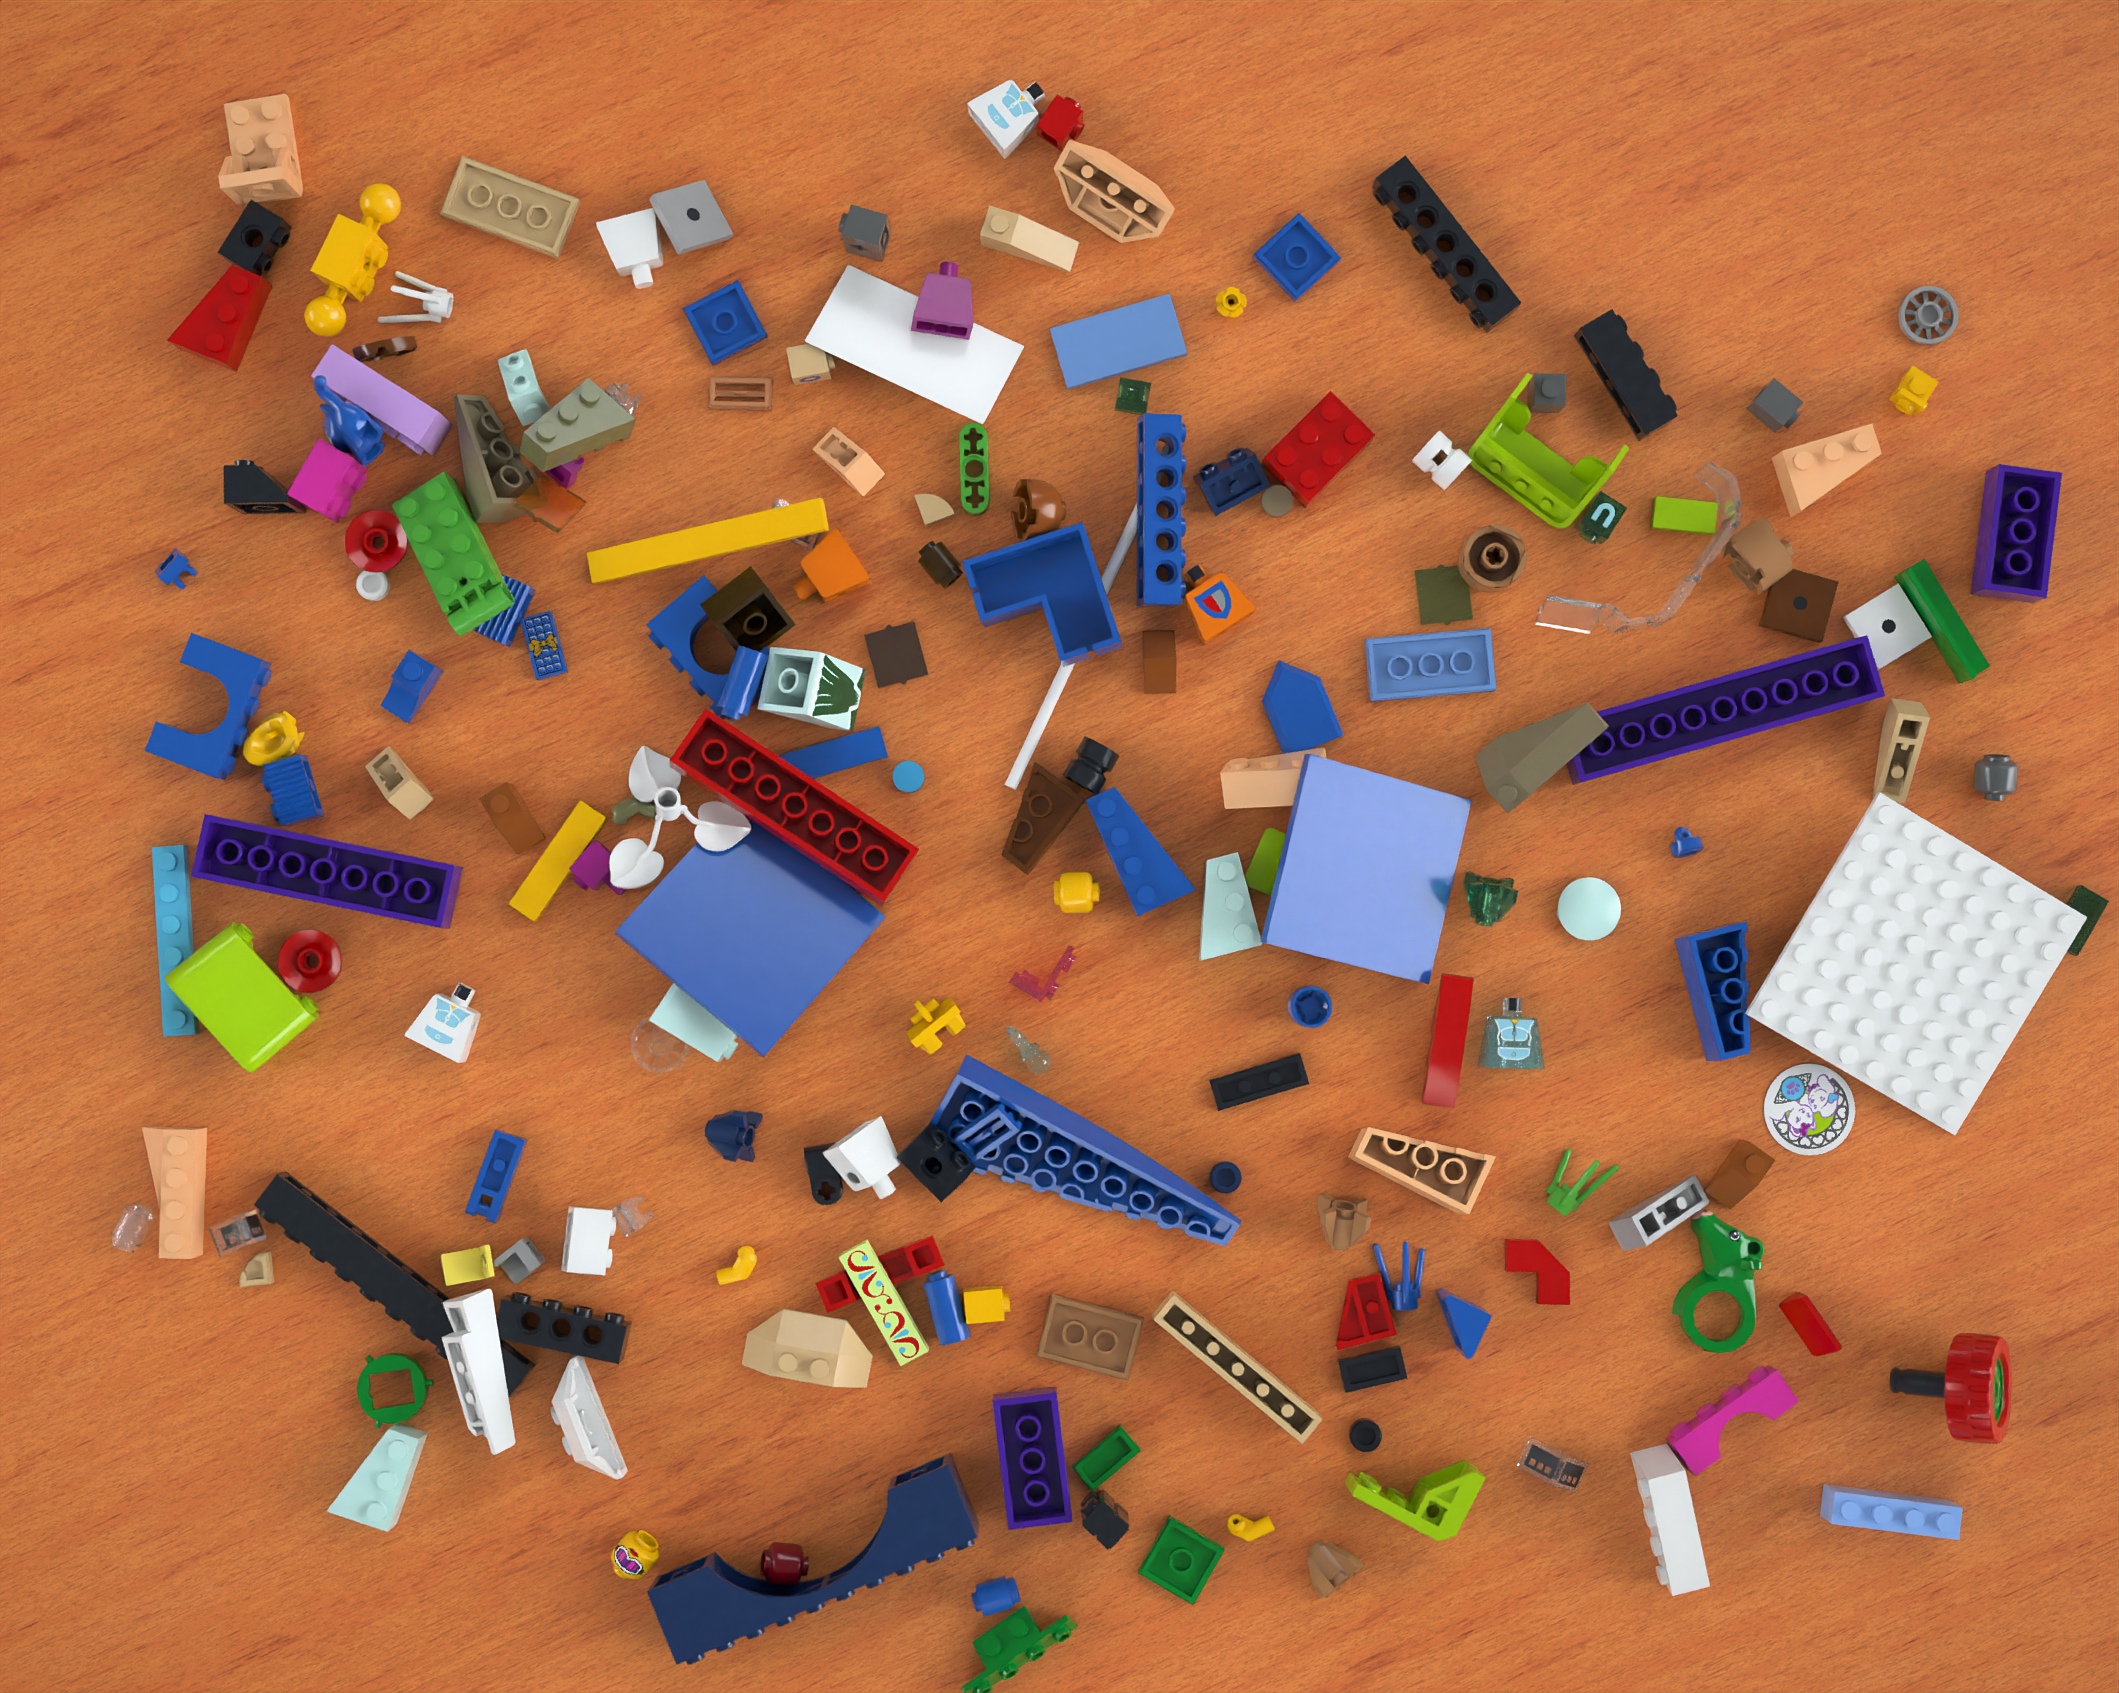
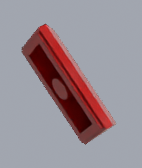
(1809, 1325)

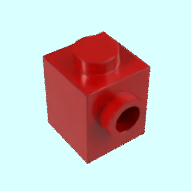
(1061, 122)

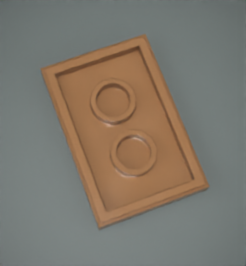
(1090, 1336)

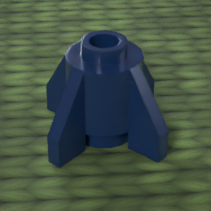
(733, 1134)

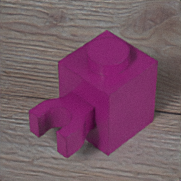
(593, 869)

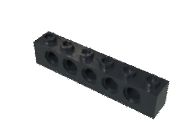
(1405, 178)

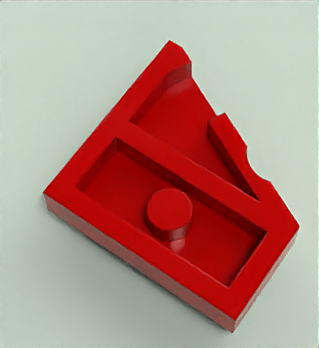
(1365, 1312)

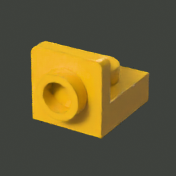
(1913, 391)

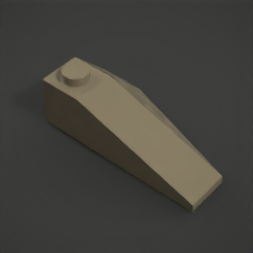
(490, 463)
(1527, 757)

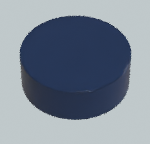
(1225, 1177)

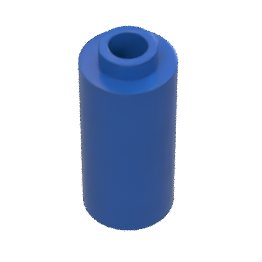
(742, 682)
(946, 1308)

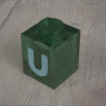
(1600, 518)

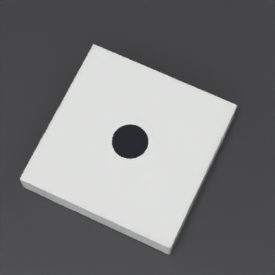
(1889, 624)

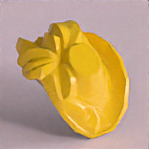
(272, 739)

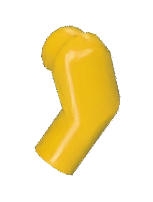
(741, 1269)
(1247, 1529)

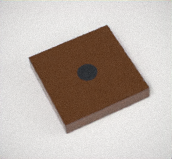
(1799, 605)

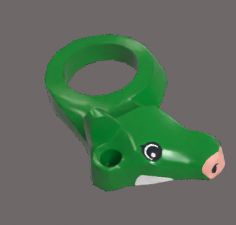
(1728, 1267)

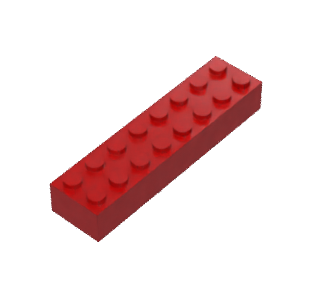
(793, 807)

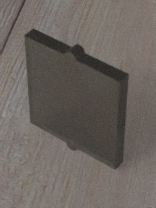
(896, 654)

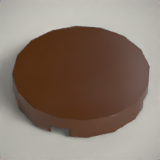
(385, 348)

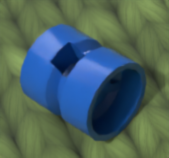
(1309, 1006)

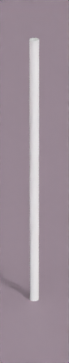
(1064, 672)

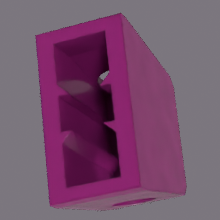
(944, 304)

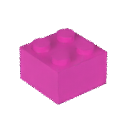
(328, 481)

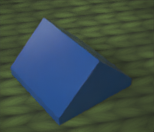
(1465, 1321)

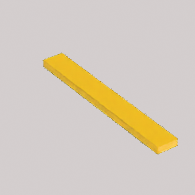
(708, 541)

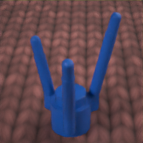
(1404, 1293)

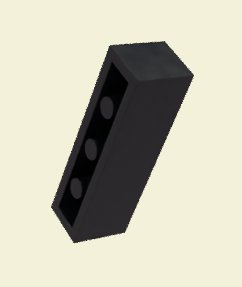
(1626, 374)

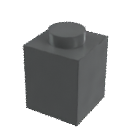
(1546, 393)
(1775, 406)

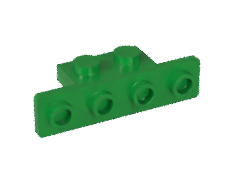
(1012, 1645)

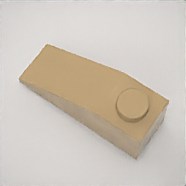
(1027, 239)
(1900, 748)

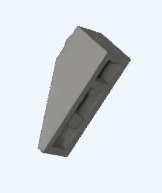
(1658, 1214)

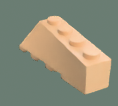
(179, 1177)

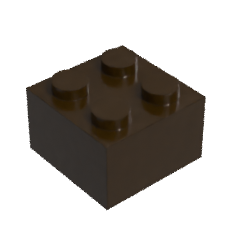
(747, 612)

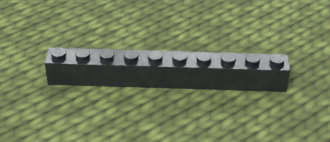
(370, 1267)

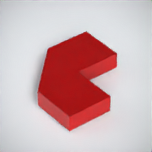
(1551, 1275)

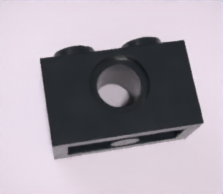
(252, 223)
(921, 1160)

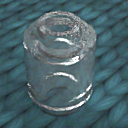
(132, 1227)

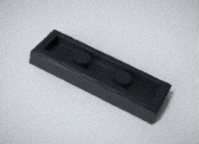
(1259, 1081)

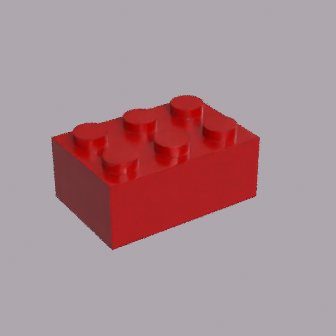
(1318, 449)

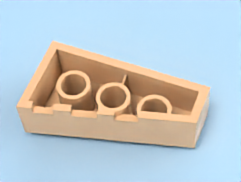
(1428, 1168)

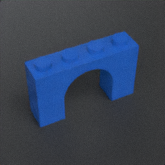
(677, 630)
(216, 750)

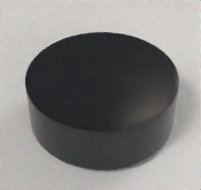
(1365, 1435)

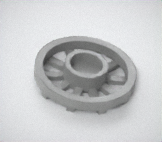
(1928, 315)

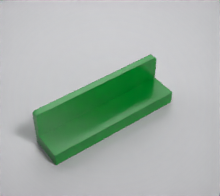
(1942, 621)

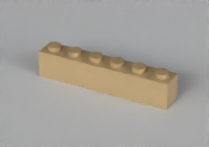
(1237, 1367)

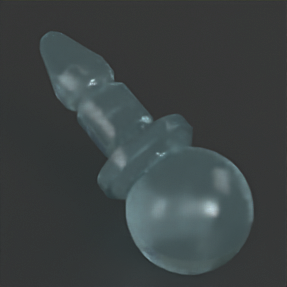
(1037, 1060)

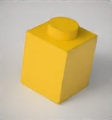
(986, 1304)

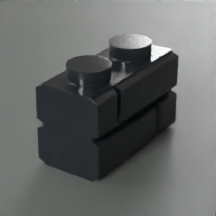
(1104, 1518)

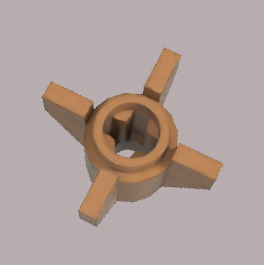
(1343, 1221)
(1330, 1567)

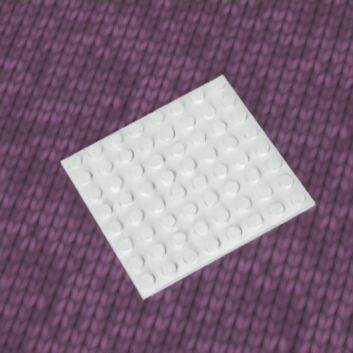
(1916, 964)

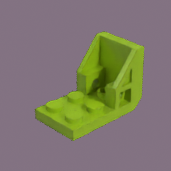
(1447, 1490)

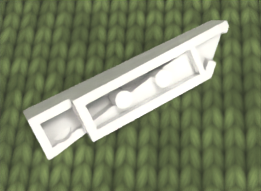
(479, 1368)

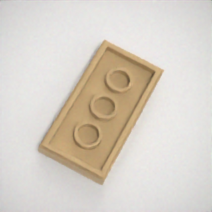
(510, 207)

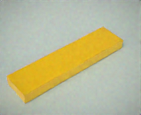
(555, 862)

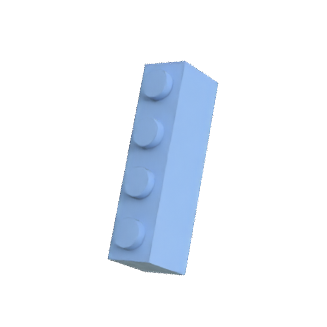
(1891, 1511)

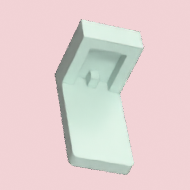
(523, 387)

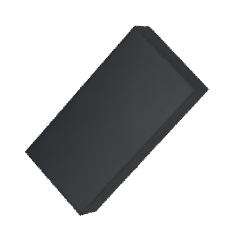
(1372, 1369)

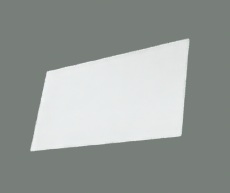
(871, 328)

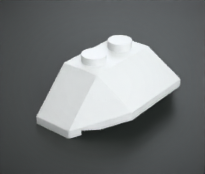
(585, 1422)

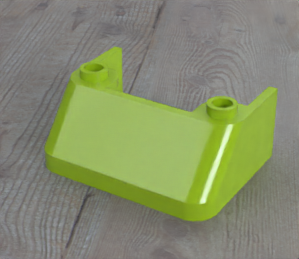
(1534, 471)

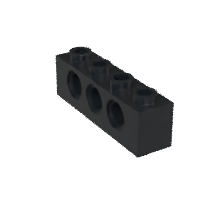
(513, 1327)

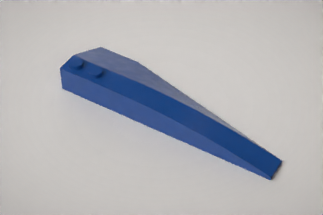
(1075, 1157)

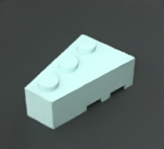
(1227, 909)
(383, 1480)

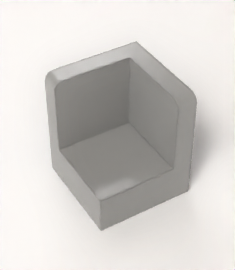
(520, 1260)

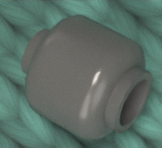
(1995, 776)

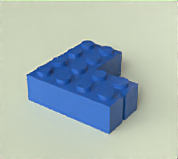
(1053, 575)

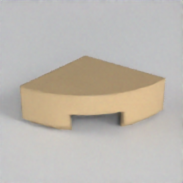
(933, 508)
(258, 1271)

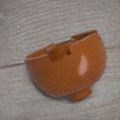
(1038, 509)

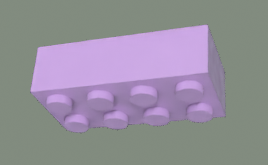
(389, 405)

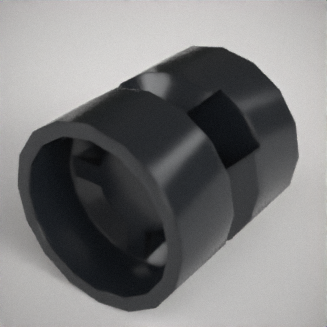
(1091, 765)

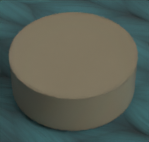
(1277, 501)

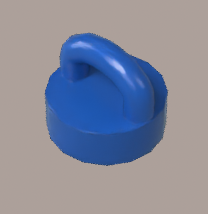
(1686, 846)

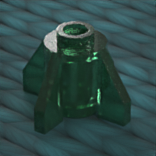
(1489, 897)

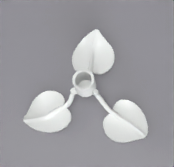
(652, 779)

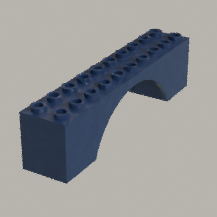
(715, 1603)

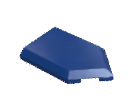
(1299, 709)

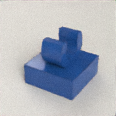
(173, 566)

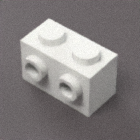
(588, 1240)

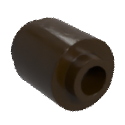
(940, 564)

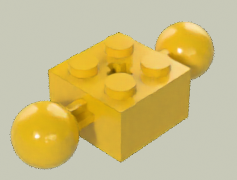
(351, 259)

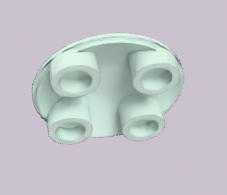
(1589, 908)

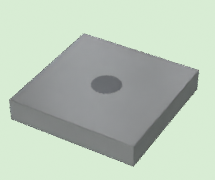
(691, 217)

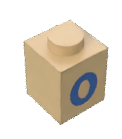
(809, 364)

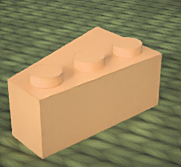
(1820, 465)
(1263, 780)

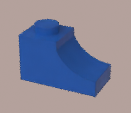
(410, 686)

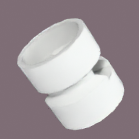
(1450, 468)

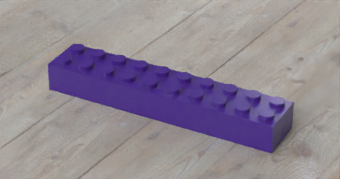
(1730, 708)

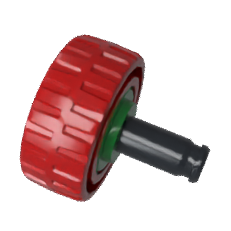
(1973, 1386)

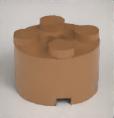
(1758, 555)
(1509, 558)

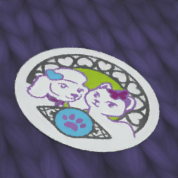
(1809, 1109)

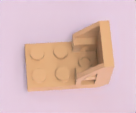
(263, 152)

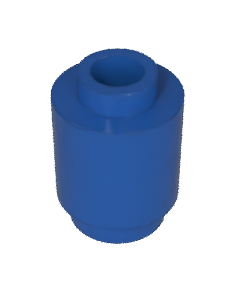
(996, 1595)

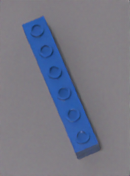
(1171, 430)

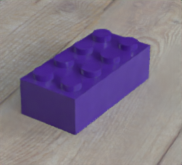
(2016, 533)
(1032, 1458)

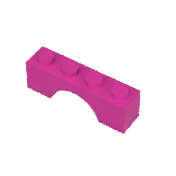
(1698, 1440)

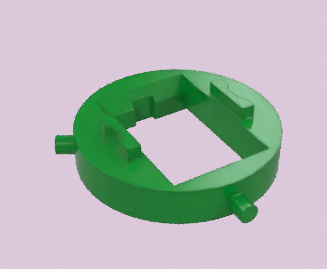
(394, 1413)

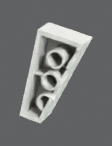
(1670, 1519)

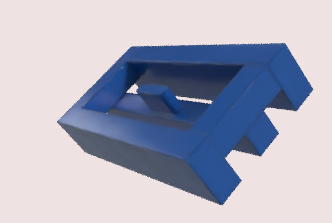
(1004, 1118)

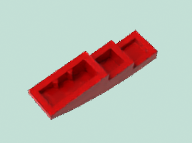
(1447, 1040)

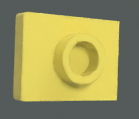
(467, 1265)

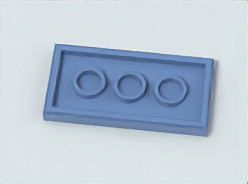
(1118, 341)
(1430, 665)

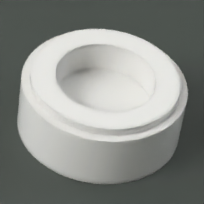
(373, 585)

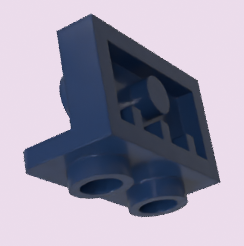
(1231, 480)

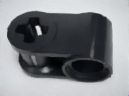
(820, 1171)

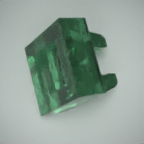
(1132, 396)

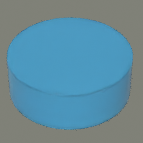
(908, 776)

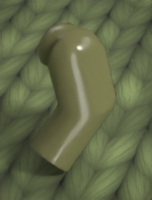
(629, 807)

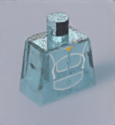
(1511, 1039)

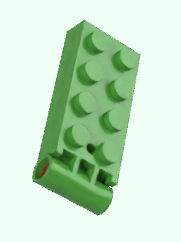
(453, 554)

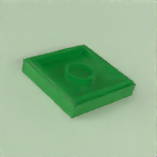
(1181, 1560)

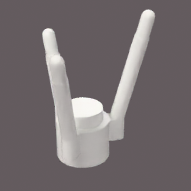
(435, 300)

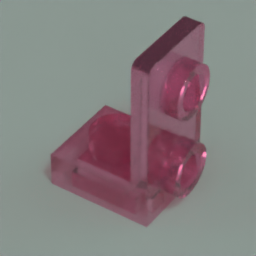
(1028, 982)

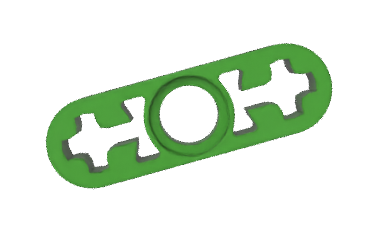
(964, 446)

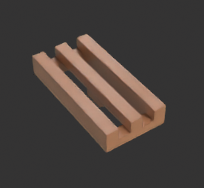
(740, 381)

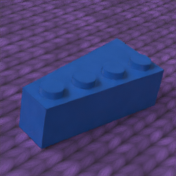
(1139, 859)
(1718, 988)

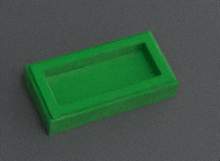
(1106, 1457)

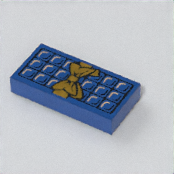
(544, 645)

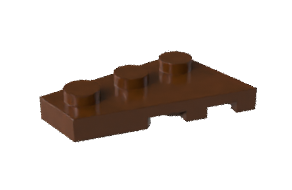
(1041, 818)

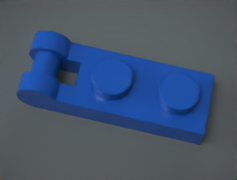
(496, 1175)

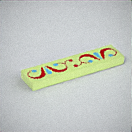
(883, 1302)

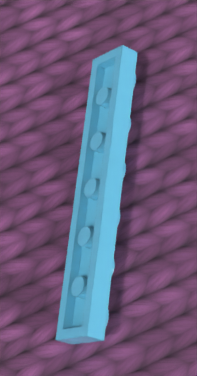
(173, 932)

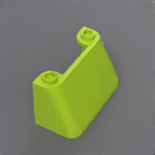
(241, 998)

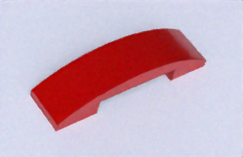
(899, 1265)

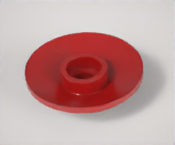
(362, 535)
(295, 966)

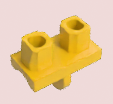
(930, 1020)

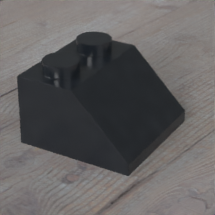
(255, 491)

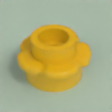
(1225, 308)

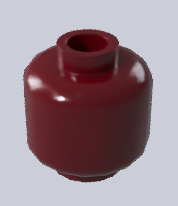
(784, 1564)

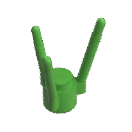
(1566, 1198)

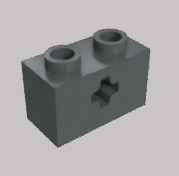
(865, 232)

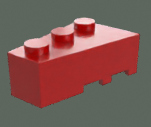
(224, 319)

